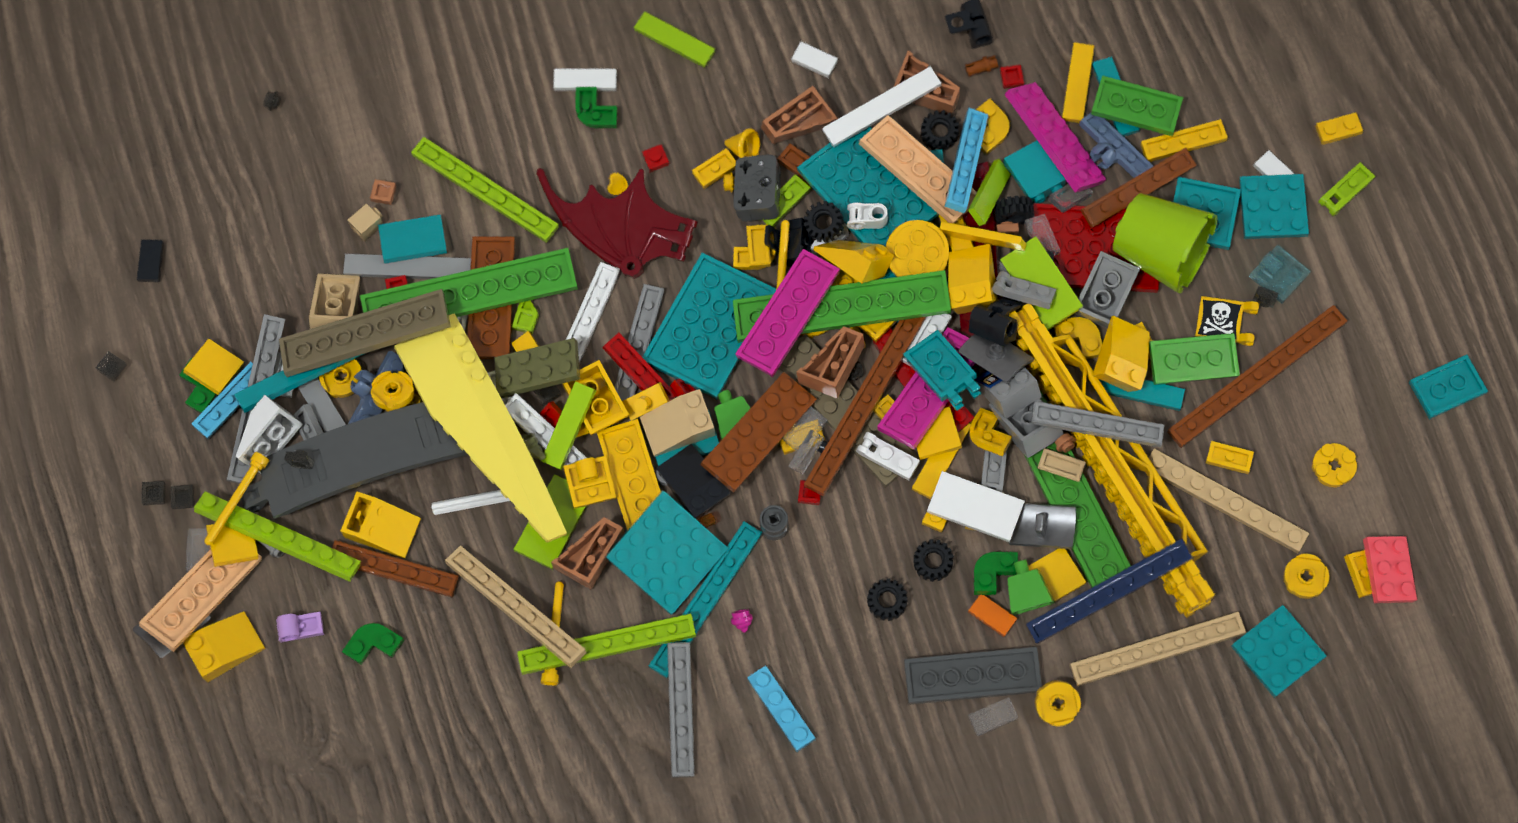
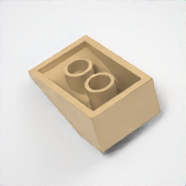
(334, 299)
(678, 423)

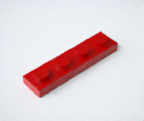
(634, 365)

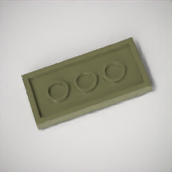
(537, 368)

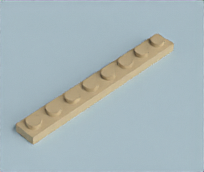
(1228, 502)
(515, 606)
(1157, 649)

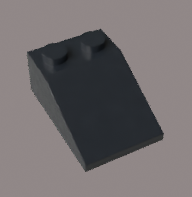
(691, 483)

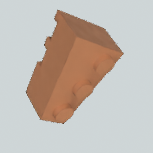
(941, 98)
(798, 117)
(833, 364)
(586, 557)

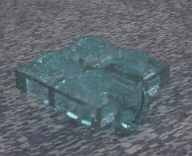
(1279, 273)

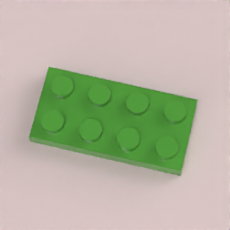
(1137, 105)
(1194, 359)

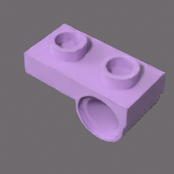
(298, 627)

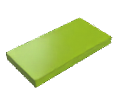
(1038, 267)
(533, 545)

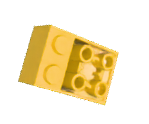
(380, 525)

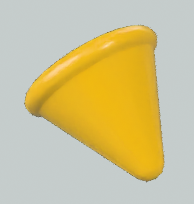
(744, 144)

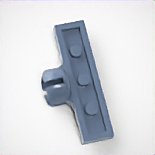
(1113, 147)
(367, 407)

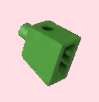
(729, 411)
(1027, 589)

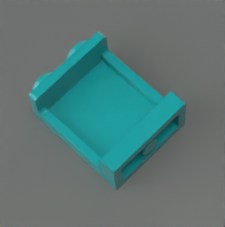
(1034, 172)

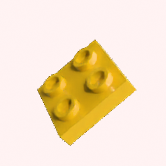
(589, 481)

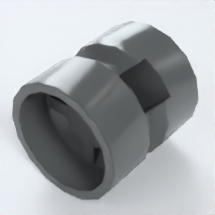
(773, 522)

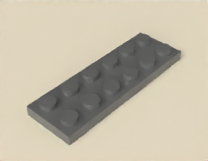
(972, 675)

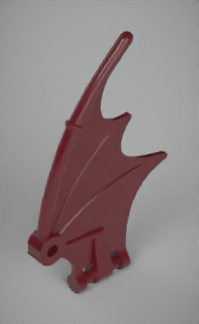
(623, 228)

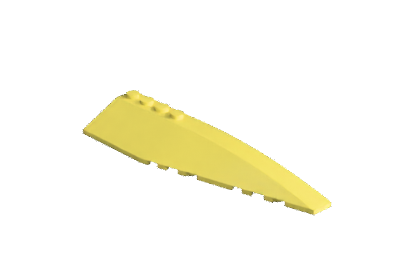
(472, 412)

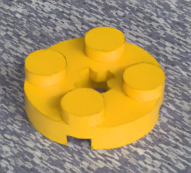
(340, 388)
(396, 400)
(1330, 453)
(1315, 568)
(1067, 710)

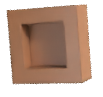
(383, 192)
(1008, 228)

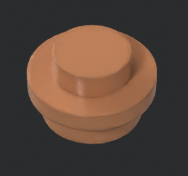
(1065, 443)

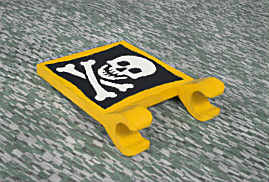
(1224, 317)

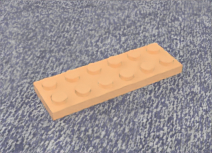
(912, 165)
(193, 599)

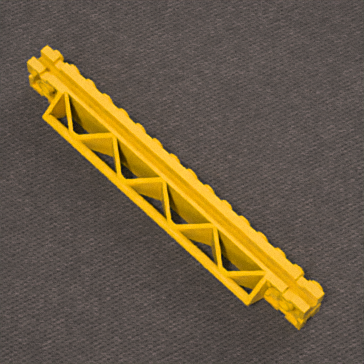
(1112, 463)

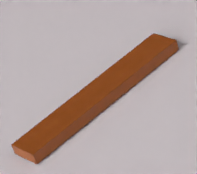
(1143, 183)
(400, 570)

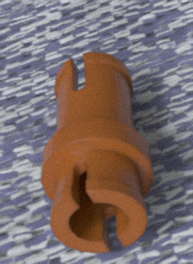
(982, 65)

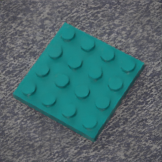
(666, 552)

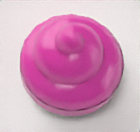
(741, 619)

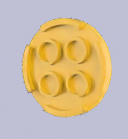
(917, 248)

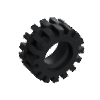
(942, 119)
(1014, 209)
(815, 213)
(933, 547)
(887, 612)

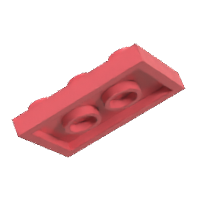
(1390, 569)

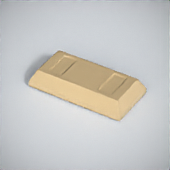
(1061, 465)

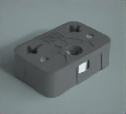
(757, 188)

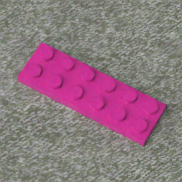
(1055, 137)
(787, 312)
(917, 404)

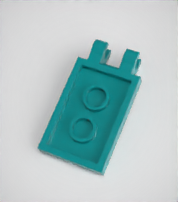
(942, 369)

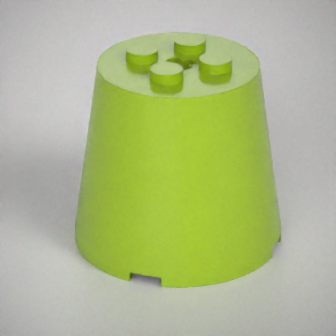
(1164, 239)

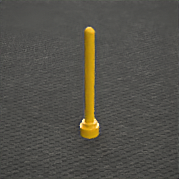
(783, 250)
(257, 462)
(550, 676)

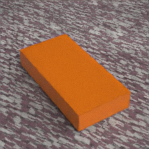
(992, 615)

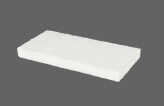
(975, 506)

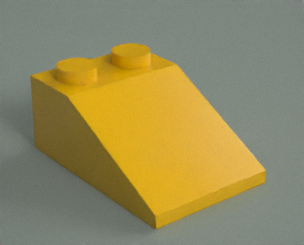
(857, 259)
(971, 278)
(1123, 355)
(606, 404)
(223, 645)

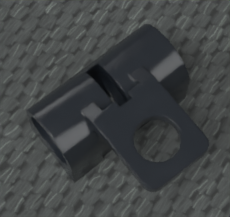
(973, 22)
(798, 239)
(994, 322)

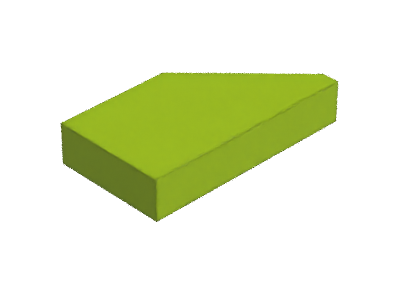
(525, 317)

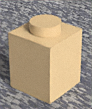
(365, 221)

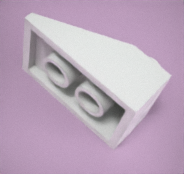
(267, 430)

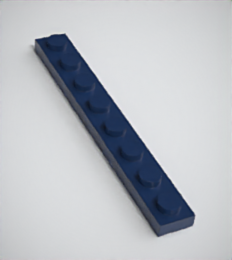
(1109, 591)

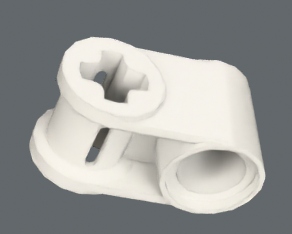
(865, 216)

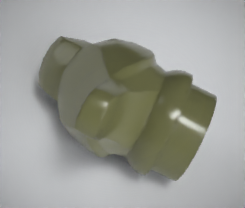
(533, 447)

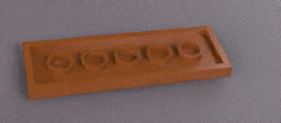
(491, 329)
(758, 432)

